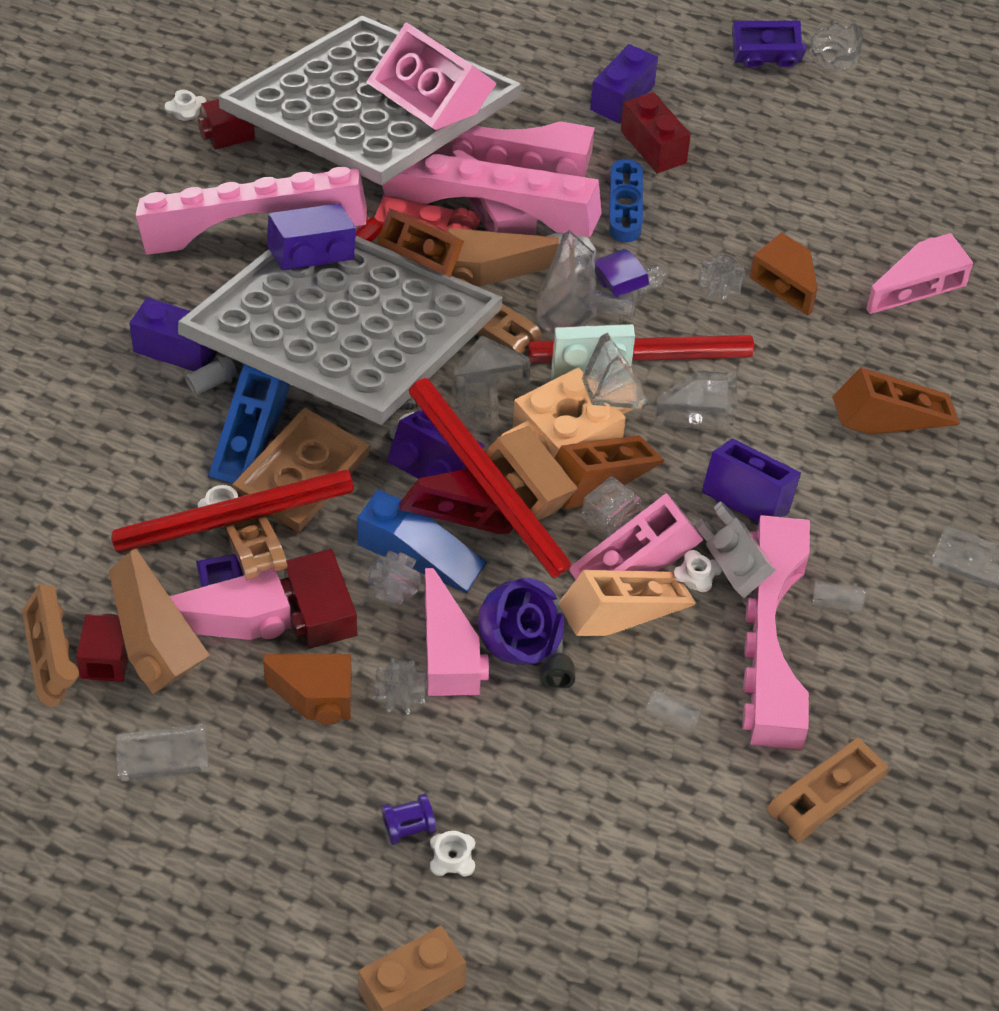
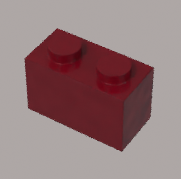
(655, 132)
(319, 599)

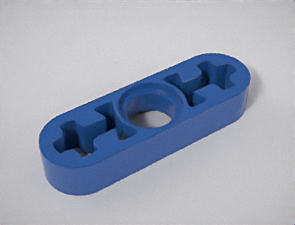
(633, 191)

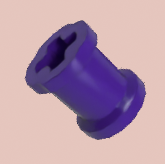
(408, 818)

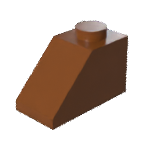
(787, 272)
(312, 684)

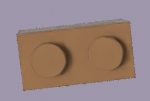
(532, 471)
(413, 974)

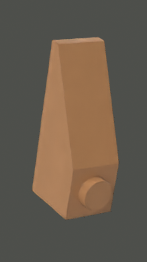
(501, 256)
(152, 627)

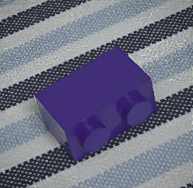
(625, 78)
(311, 236)
(156, 336)
(750, 481)

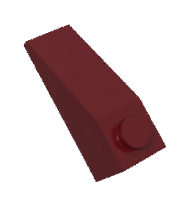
(455, 499)

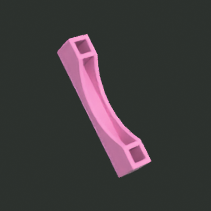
(551, 148)
(551, 197)
(177, 218)
(777, 698)

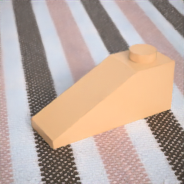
(617, 600)

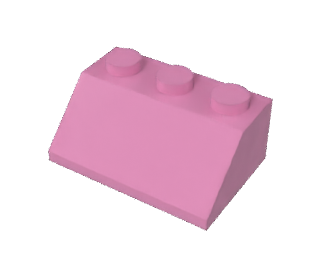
(430, 79)

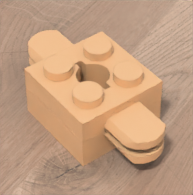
(564, 414)

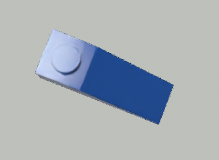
(249, 423)
(387, 528)

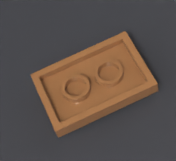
(301, 452)

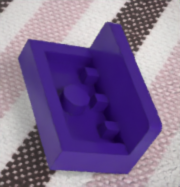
(767, 42)
(422, 449)

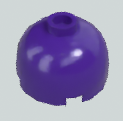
(520, 622)

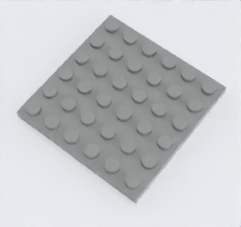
(328, 107)
(344, 327)

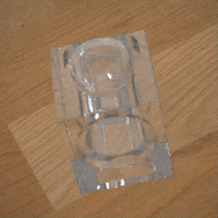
(609, 508)

